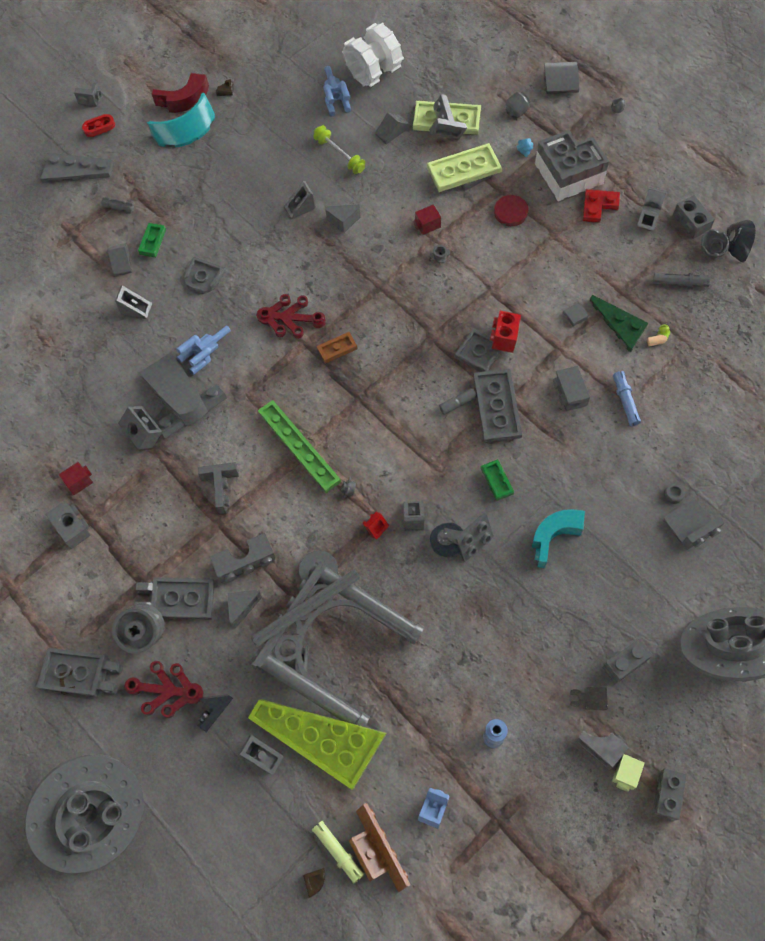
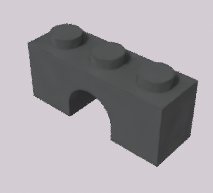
(259, 555)

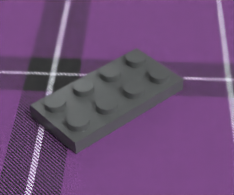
(497, 405)

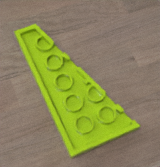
(329, 743)

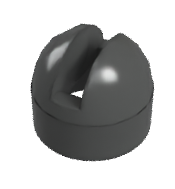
(620, 105)

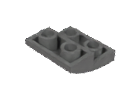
(561, 77)

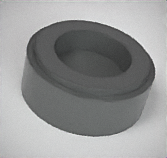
(674, 493)

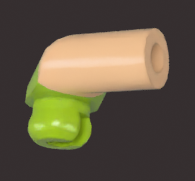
(661, 336)

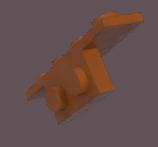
(375, 852)

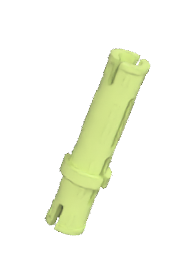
(337, 851)

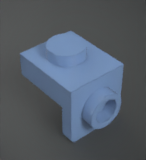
(433, 807)

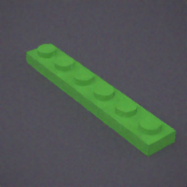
(299, 446)

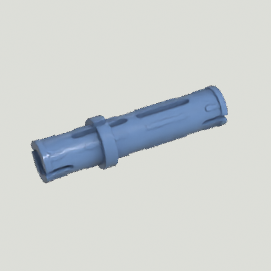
(624, 391)

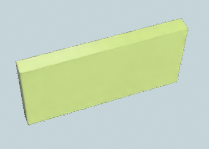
(465, 113)
(464, 167)

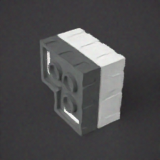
(570, 164)

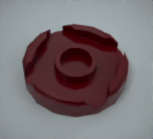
(511, 210)

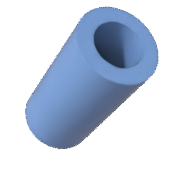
(490, 738)

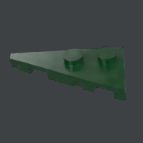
(624, 324)

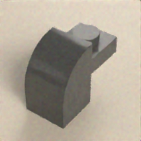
(651, 208)

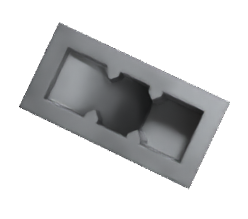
(604, 749)

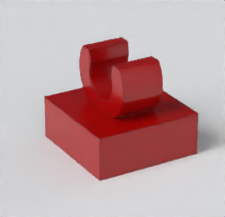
(376, 525)

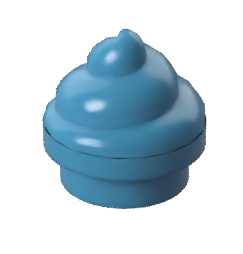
(525, 146)

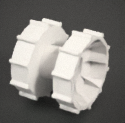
(378, 52)

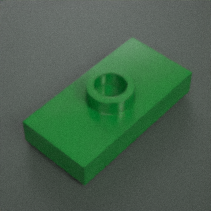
(497, 480)

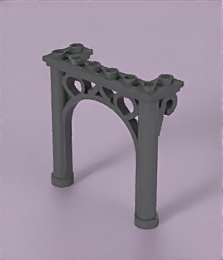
(303, 682)

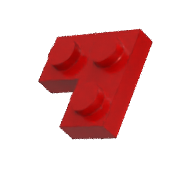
(596, 201)

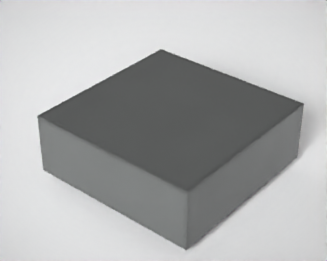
(575, 314)

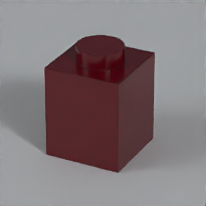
(427, 219)
(76, 478)

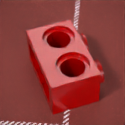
(505, 332)

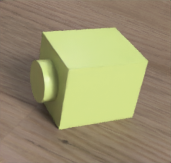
(627, 773)

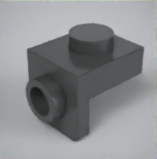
(88, 96)

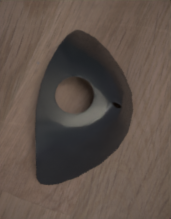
(743, 239)

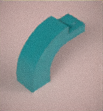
(558, 523)

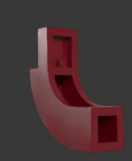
(184, 98)

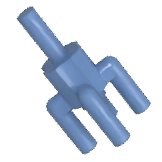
(335, 90)
(201, 348)

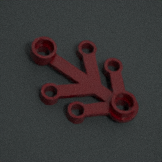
(288, 316)
(166, 690)

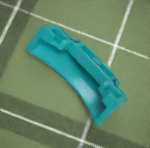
(185, 128)

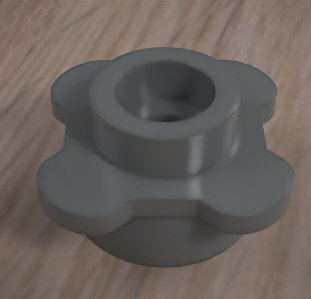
(440, 249)
(348, 488)

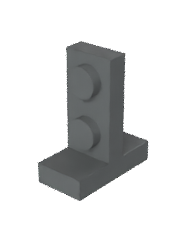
(445, 124)
(219, 474)

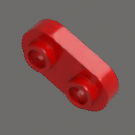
(98, 125)

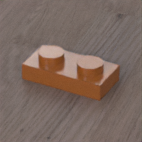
(337, 347)

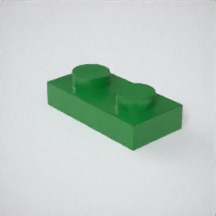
(152, 240)

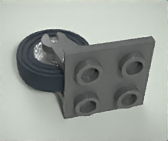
(451, 539)

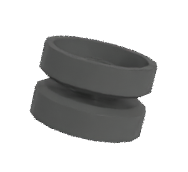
(138, 628)

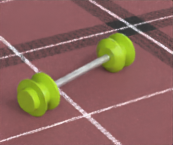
(323, 136)

